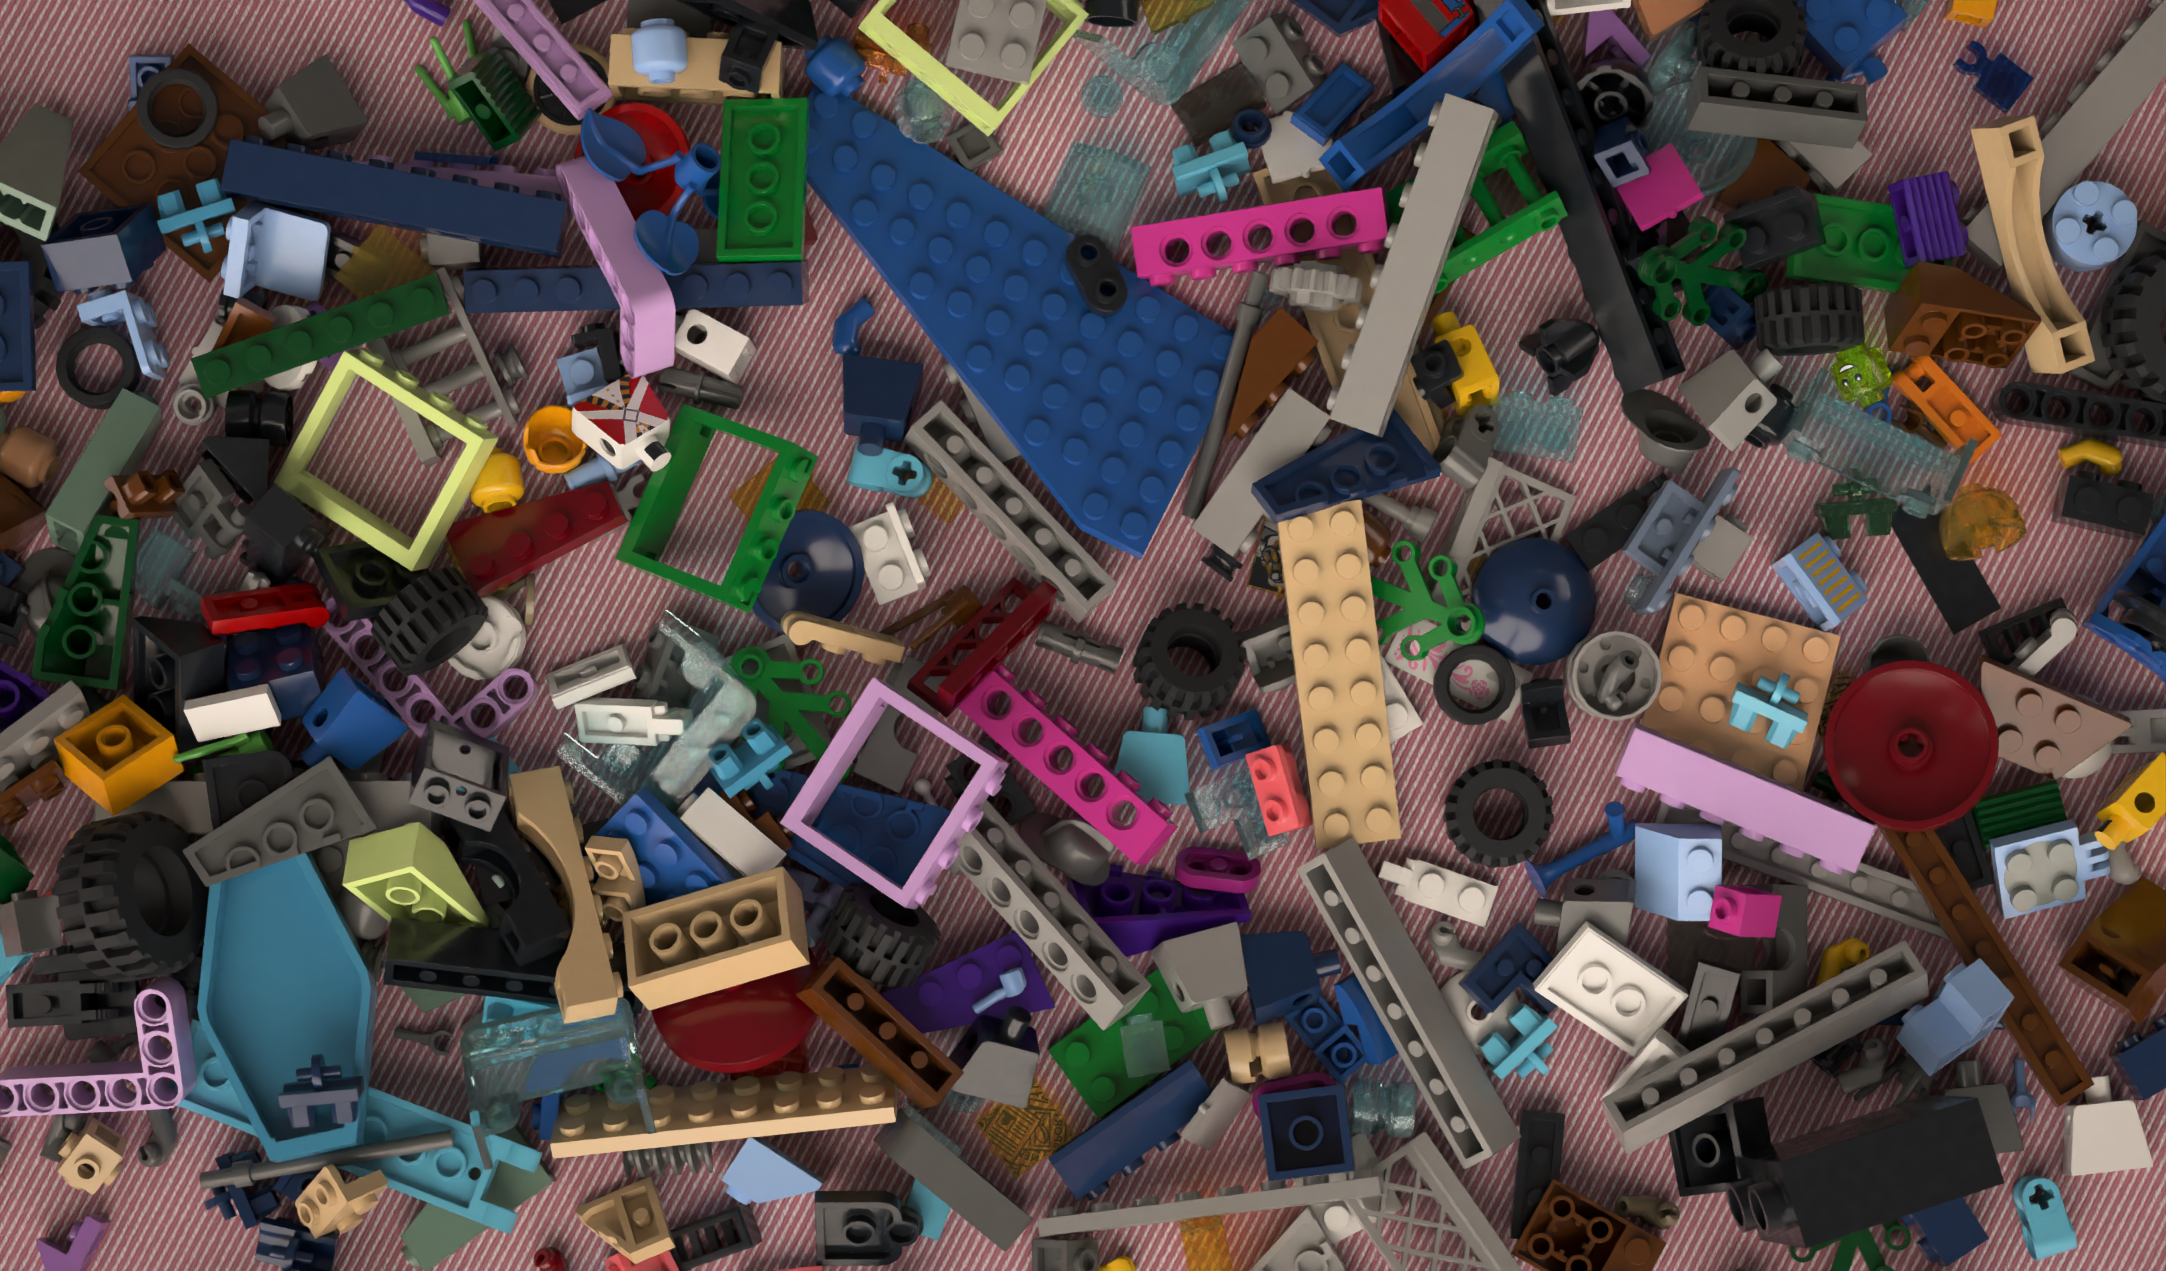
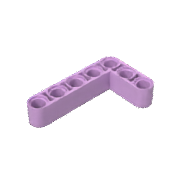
(639, 286)
(418, 690)
(109, 1077)

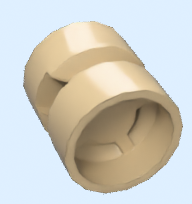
(1257, 1053)

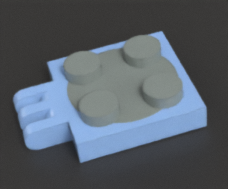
(2045, 867)

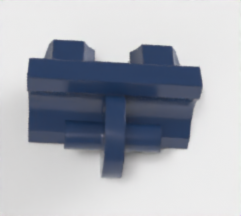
(303, 1096)
(249, 1205)
(295, 1246)

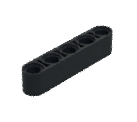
(2076, 417)

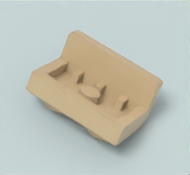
(334, 1205)

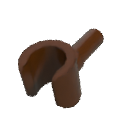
(1915, 424)

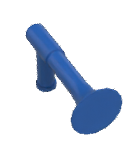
(1620, 833)

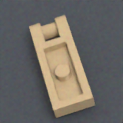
(839, 637)

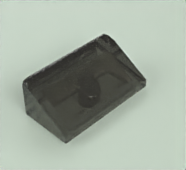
(1217, 102)

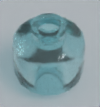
(921, 113)

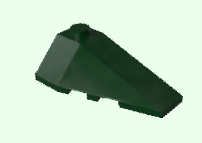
(93, 611)

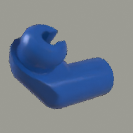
(846, 328)

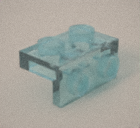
(1537, 427)

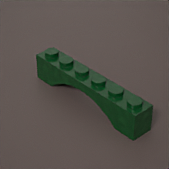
(321, 335)

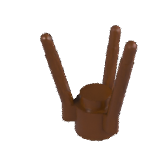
(958, 610)

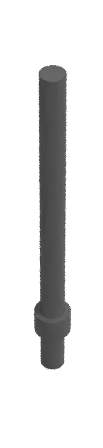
(1248, 315)
(246, 1172)

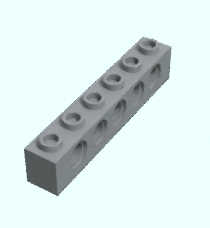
(1009, 511)
(1050, 920)

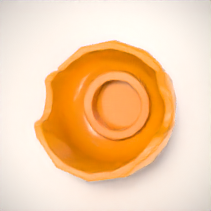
(550, 440)

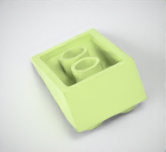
(411, 876)

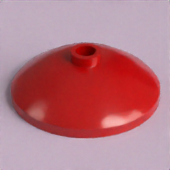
(661, 140)

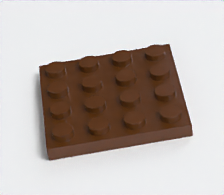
(137, 169)

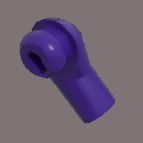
(430, 10)

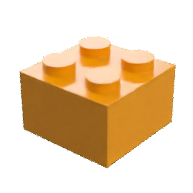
(118, 755)

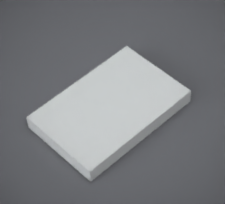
(1610, 989)

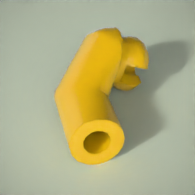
(2095, 451)

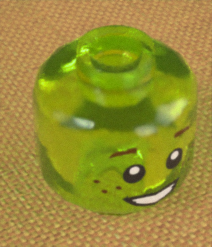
(1861, 375)

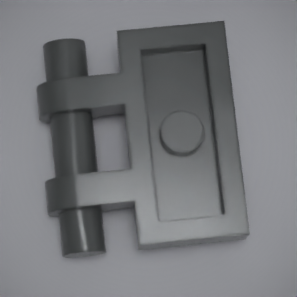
(204, 500)

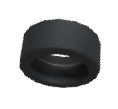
(188, 78)
(70, 351)
(1503, 671)

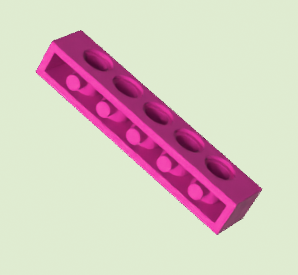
(1155, 240)
(1137, 840)

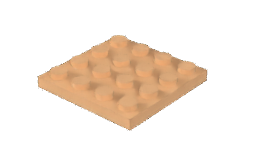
(1711, 650)

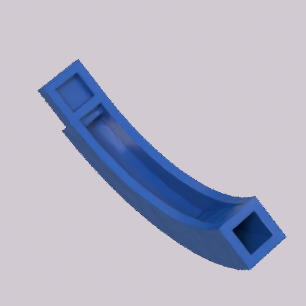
(1458, 74)

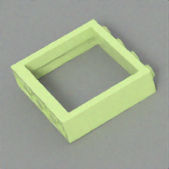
(950, 86)
(437, 408)

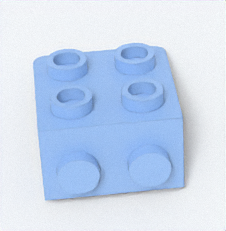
(275, 252)
(110, 309)

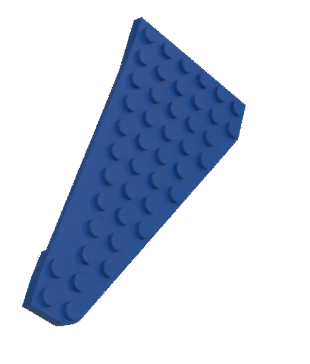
(1085, 398)

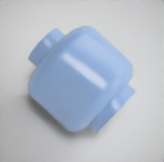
(659, 50)

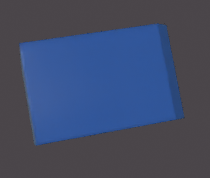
(1232, 739)

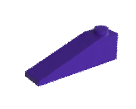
(1147, 910)

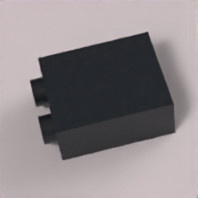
(1864, 1171)

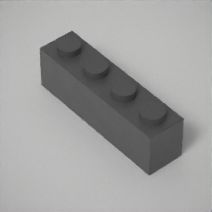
(1776, 107)

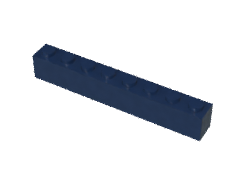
(396, 197)
(587, 288)

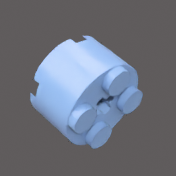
(2112, 217)

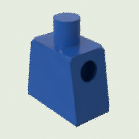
(350, 723)

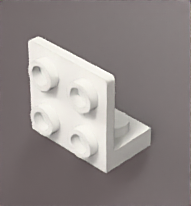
(888, 556)

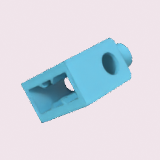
(1156, 759)

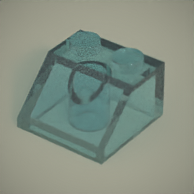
(1097, 193)

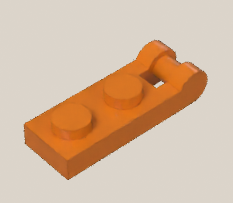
(1945, 406)

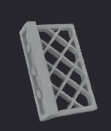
(1474, 512)
(1453, 1202)

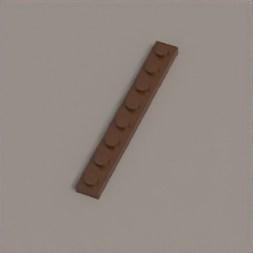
(1977, 937)

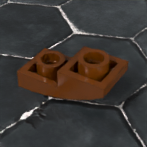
(768, 823)

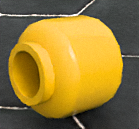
(498, 483)

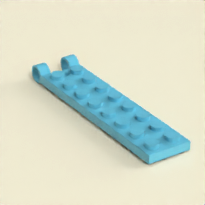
(430, 1176)

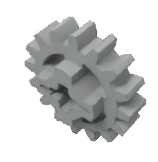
(1316, 286)

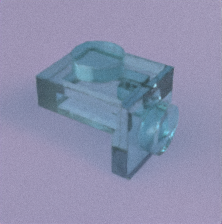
(1144, 1046)

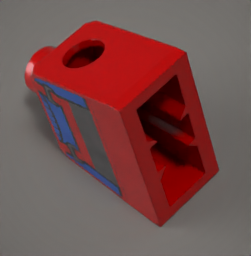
(1427, 27)

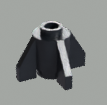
(1563, 350)

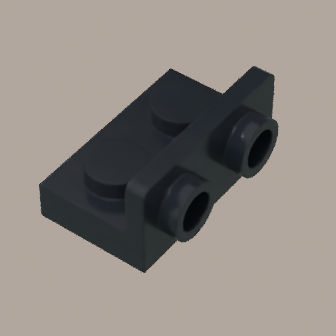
(1778, 226)

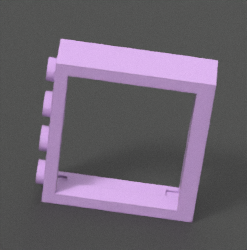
(840, 755)

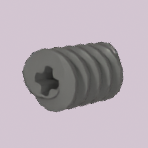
(675, 1155)

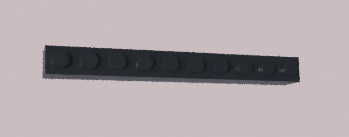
(1596, 223)

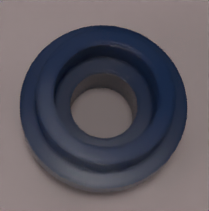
(1247, 121)

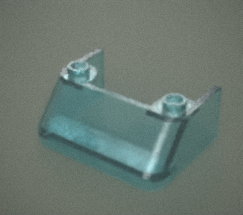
(1168, 69)
(1873, 451)
(678, 765)
(543, 1056)

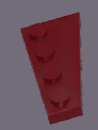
(532, 534)

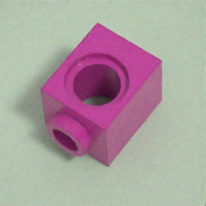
(1745, 911)

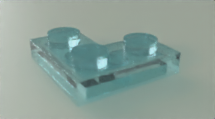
(1234, 801)

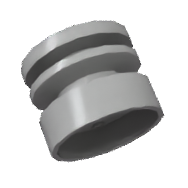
(1600, 649)

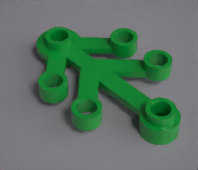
(1421, 605)
(786, 706)

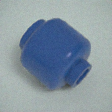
(835, 66)

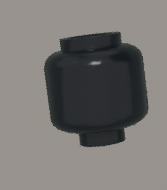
(1772, 427)

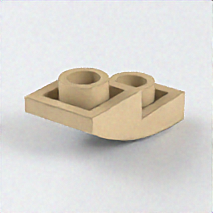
(619, 875)

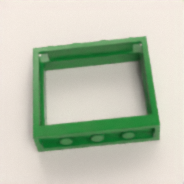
(669, 490)

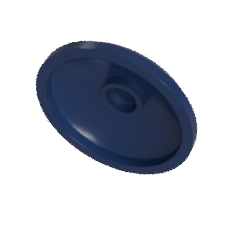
(826, 575)
(1508, 593)

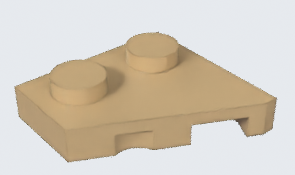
(630, 1220)

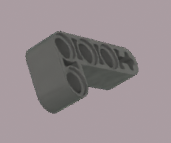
(953, 1181)

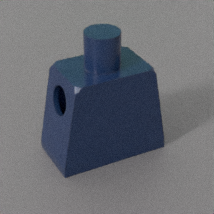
(879, 399)
(1284, 973)

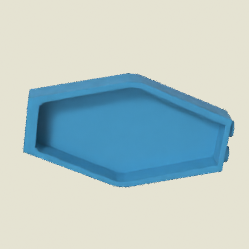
(283, 986)

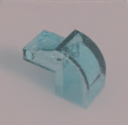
(159, 572)

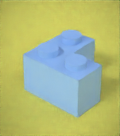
(1957, 1018)

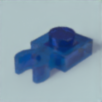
(1999, 81)

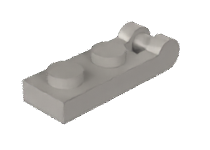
(2035, 654)

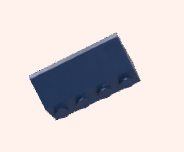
(1131, 1131)

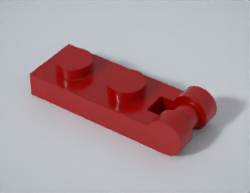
(264, 608)

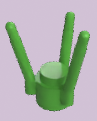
(452, 107)
(241, 743)

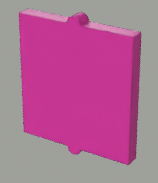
(1661, 192)

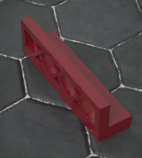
(987, 652)

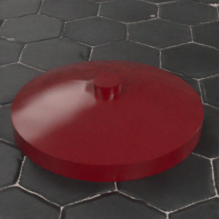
(1911, 746)
(740, 1024)

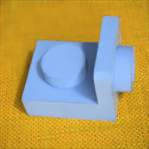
(581, 375)

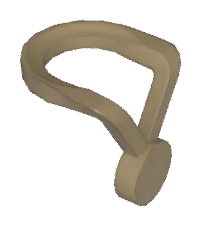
(528, 581)

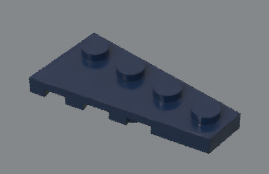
(1346, 470)

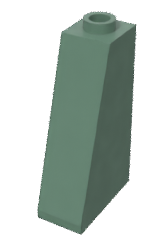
(34, 171)
(113, 450)
(440, 1233)

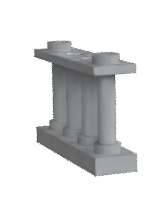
(431, 438)

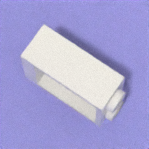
(729, 835)

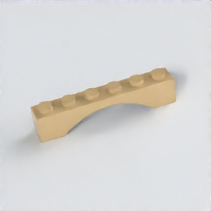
(2011, 171)
(544, 817)

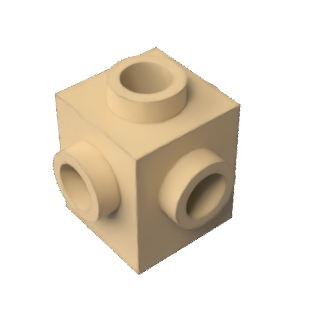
(92, 1156)

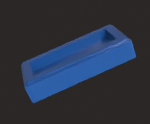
(1332, 104)

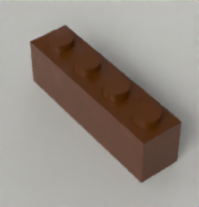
(879, 1033)

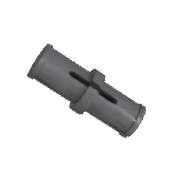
(1079, 647)

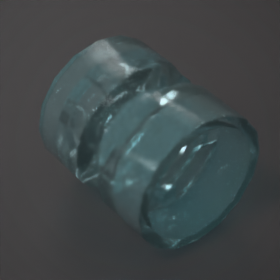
(1383, 1108)

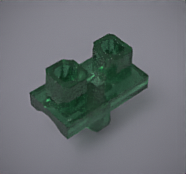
(1836, 514)

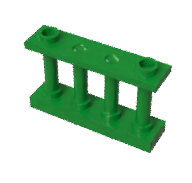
(1541, 214)

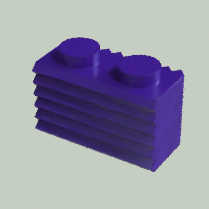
(1928, 218)

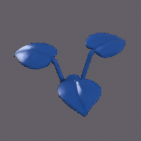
(618, 150)

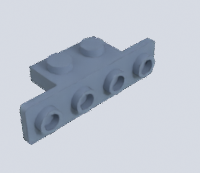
(1671, 531)

